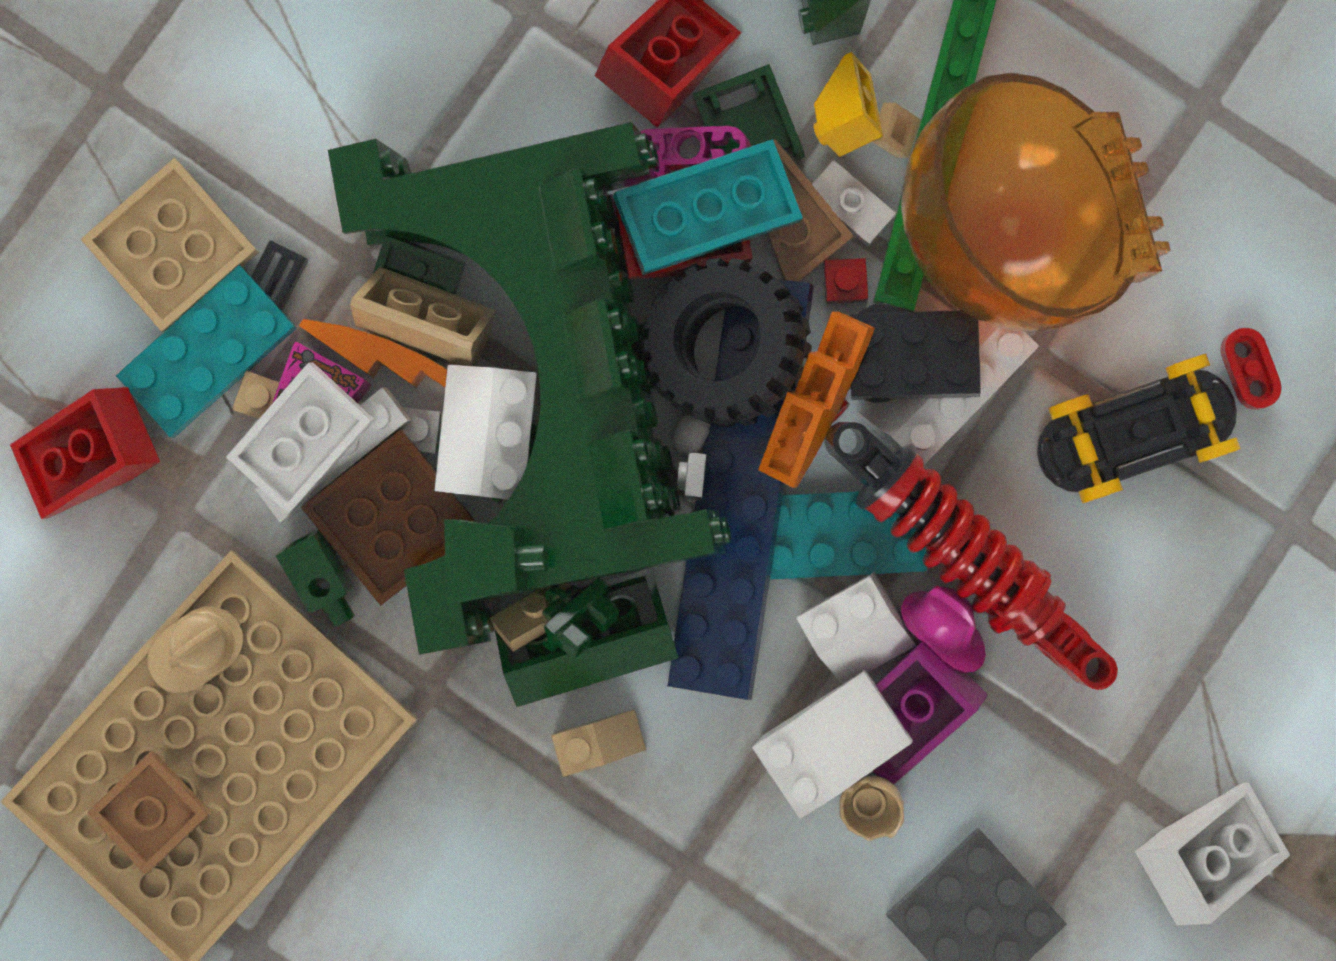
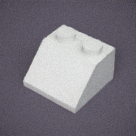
(856, 629)

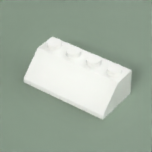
(933, 421)

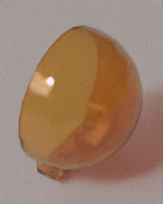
(1028, 205)

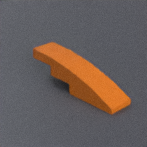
(372, 352)
(816, 400)

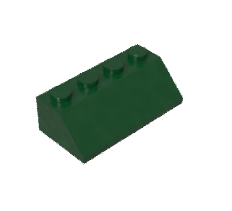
(631, 644)

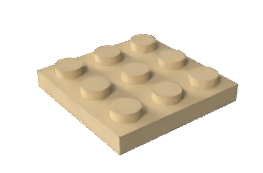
(169, 244)

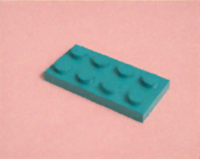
(707, 207)
(206, 351)
(836, 538)

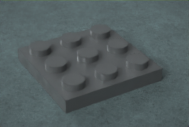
(976, 908)

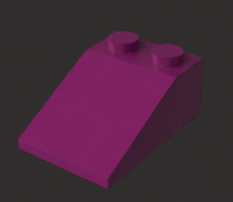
(928, 702)

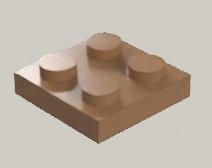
(149, 812)

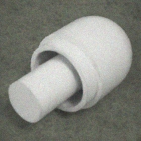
(689, 435)

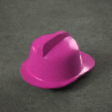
(945, 627)

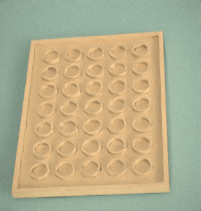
(259, 744)

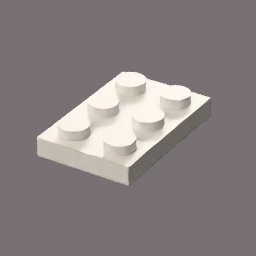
(300, 438)

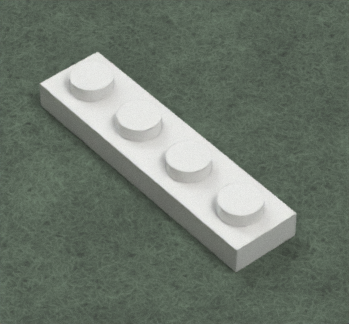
(388, 418)

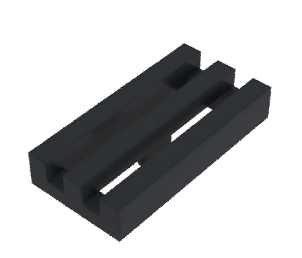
(292, 278)

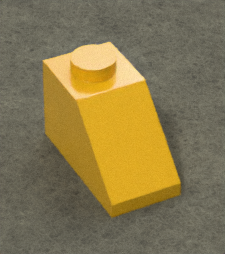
(847, 108)

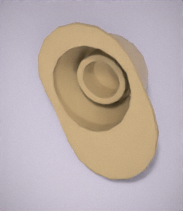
(195, 649)

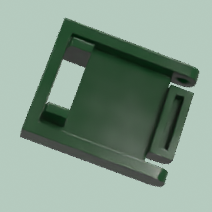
(758, 119)

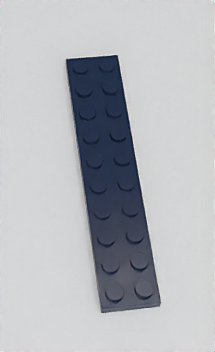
(728, 591)

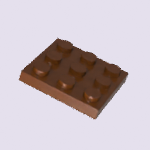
(386, 515)

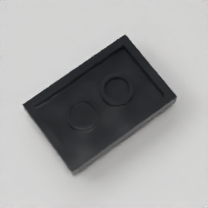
(919, 356)

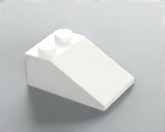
(831, 744)
(1212, 856)

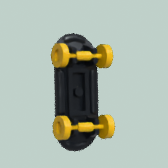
(1127, 434)

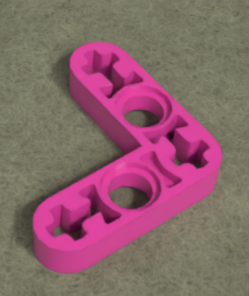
(670, 140)

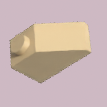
(598, 742)

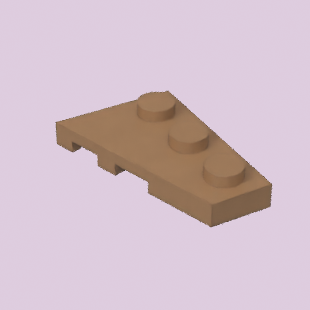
(815, 237)

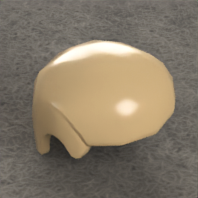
(872, 808)

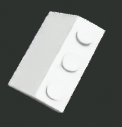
(484, 430)

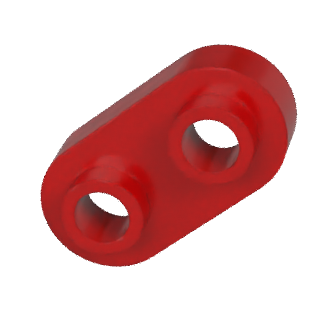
(1254, 367)

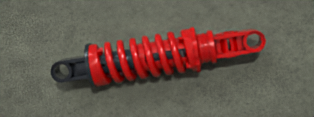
(1004, 584)

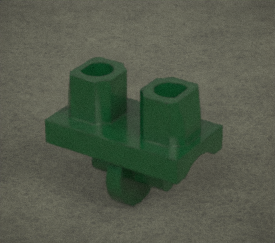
(571, 610)

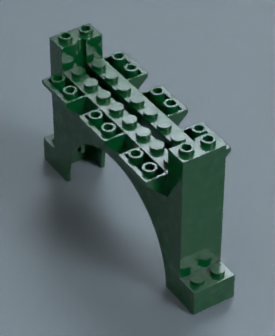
(555, 247)

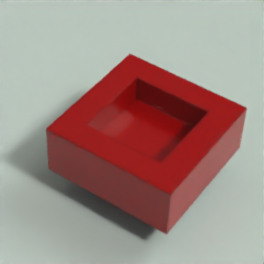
(845, 280)

